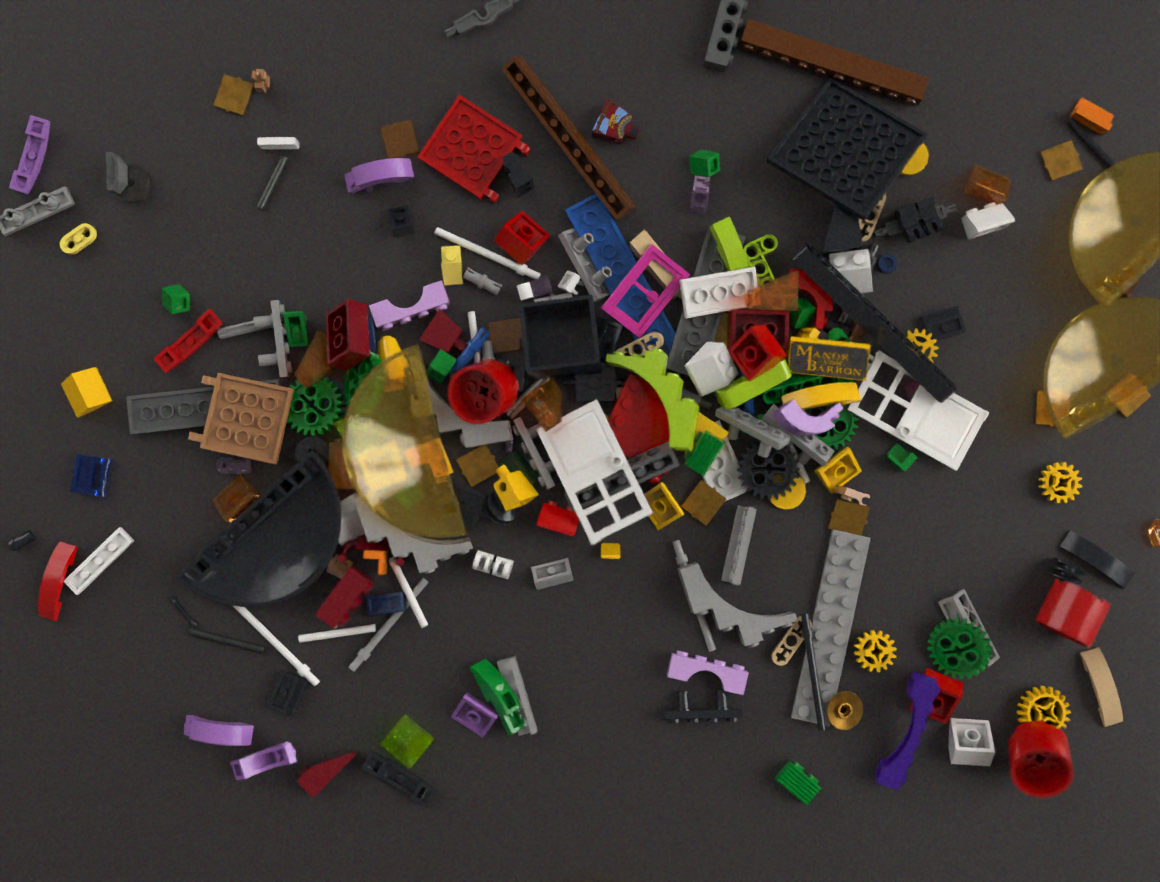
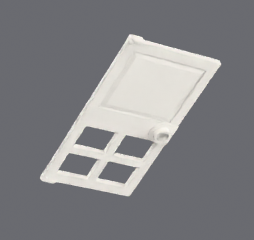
(930, 426)
(586, 453)

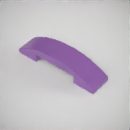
(32, 155)

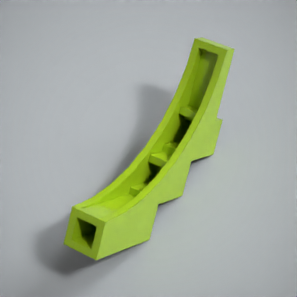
(681, 414)

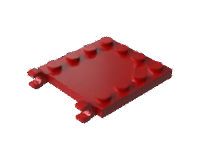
(471, 148)
(639, 419)

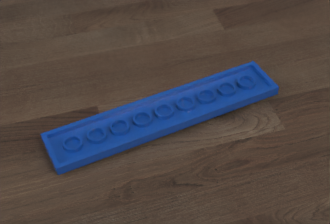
(612, 251)

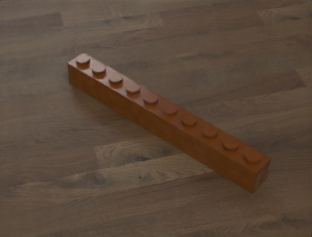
(834, 62)
(568, 137)

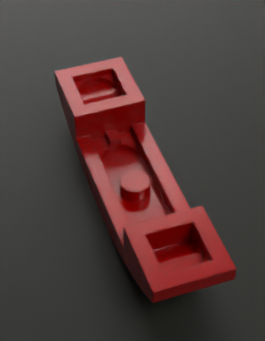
(189, 342)
(53, 580)

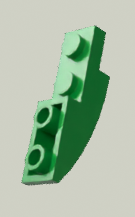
(500, 694)

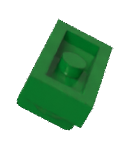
(296, 328)

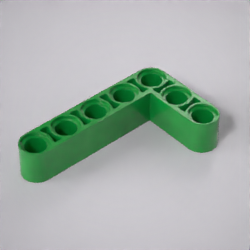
(797, 380)

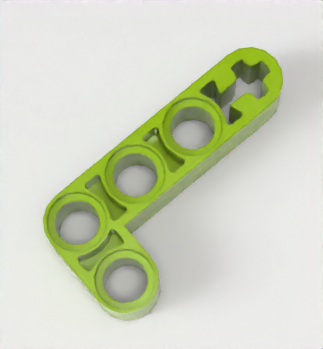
(759, 259)
(744, 390)

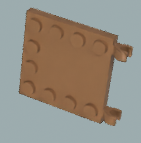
(245, 418)

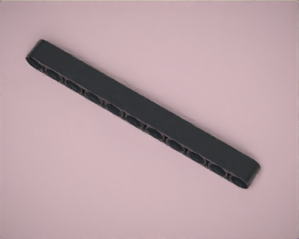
(874, 322)

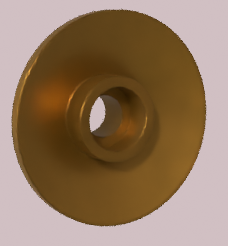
(850, 715)

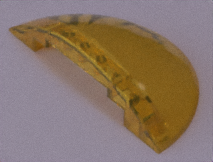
(1117, 227)
(1102, 362)
(397, 450)

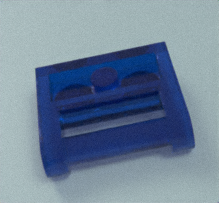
(85, 474)

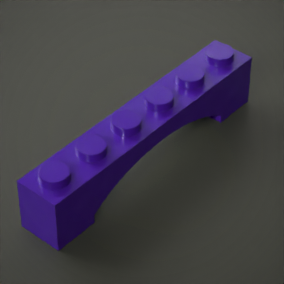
(892, 770)

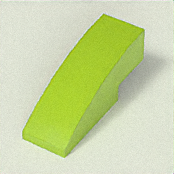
(729, 245)

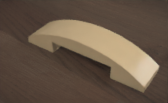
(1103, 685)

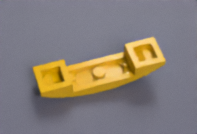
(824, 395)

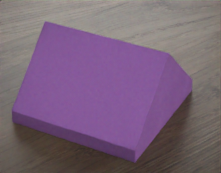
(475, 714)

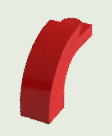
(818, 296)

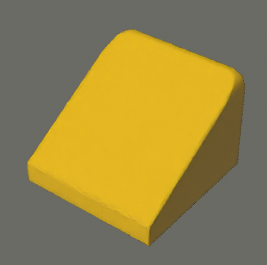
(610, 551)

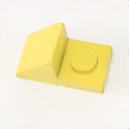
(452, 265)

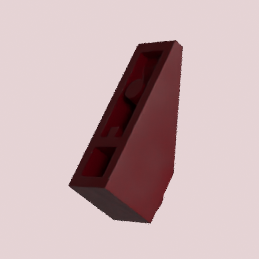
(320, 774)

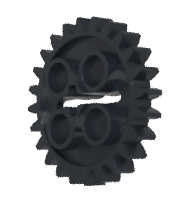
(769, 487)

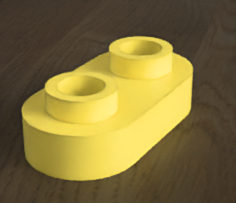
(78, 237)

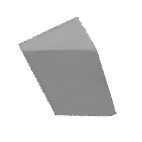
(552, 573)

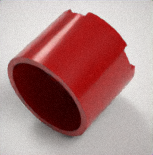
(469, 395)
(1072, 613)
(1040, 759)

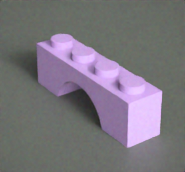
(433, 298)
(683, 666)

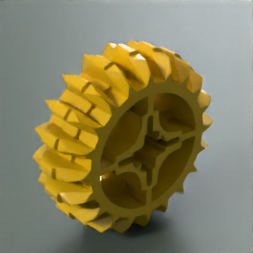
(1047, 705)

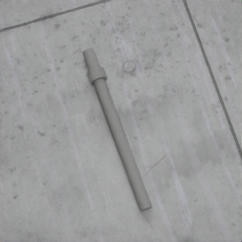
(682, 559)
(364, 653)

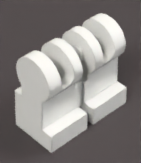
(501, 567)

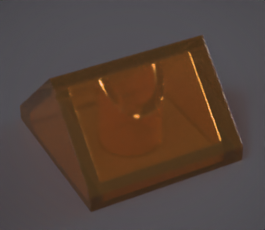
(988, 185)
(235, 498)

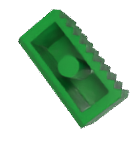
(704, 452)
(797, 782)

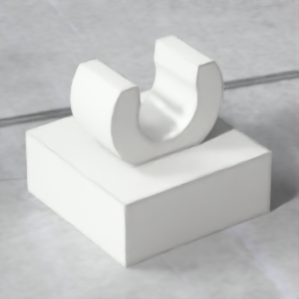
(569, 282)

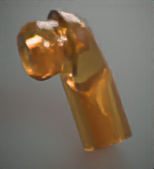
(1153, 532)

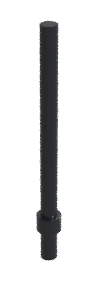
(807, 634)

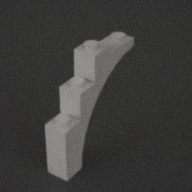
(473, 434)
(425, 550)
(748, 625)

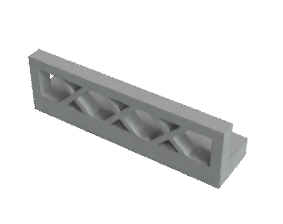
(953, 608)
(510, 671)

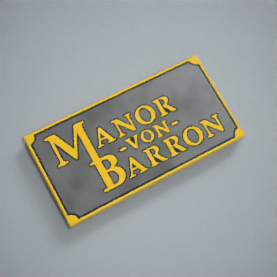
(829, 358)

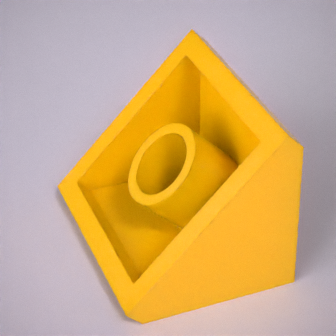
(86, 391)
(838, 469)
(663, 506)

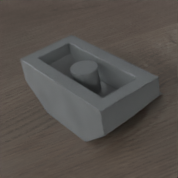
(116, 173)

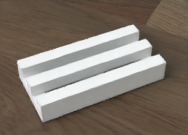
(278, 143)

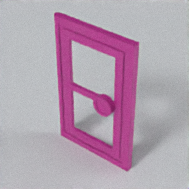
(652, 296)

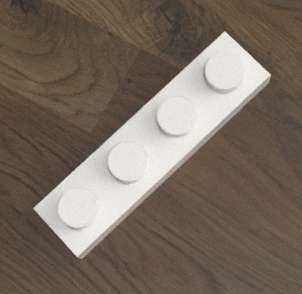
(99, 561)

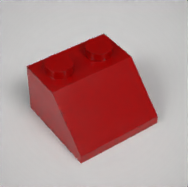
(521, 237)
(756, 352)
(558, 519)
(948, 698)

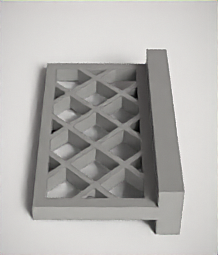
(738, 544)

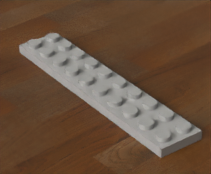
(832, 620)

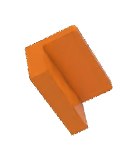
(1092, 116)
(383, 559)

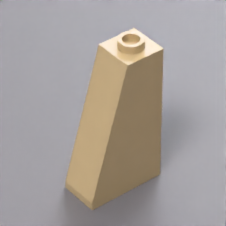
(638, 247)

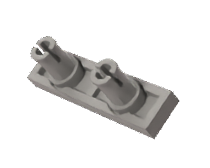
(35, 211)
(585, 267)
(280, 356)
(759, 429)
(527, 445)
(811, 445)

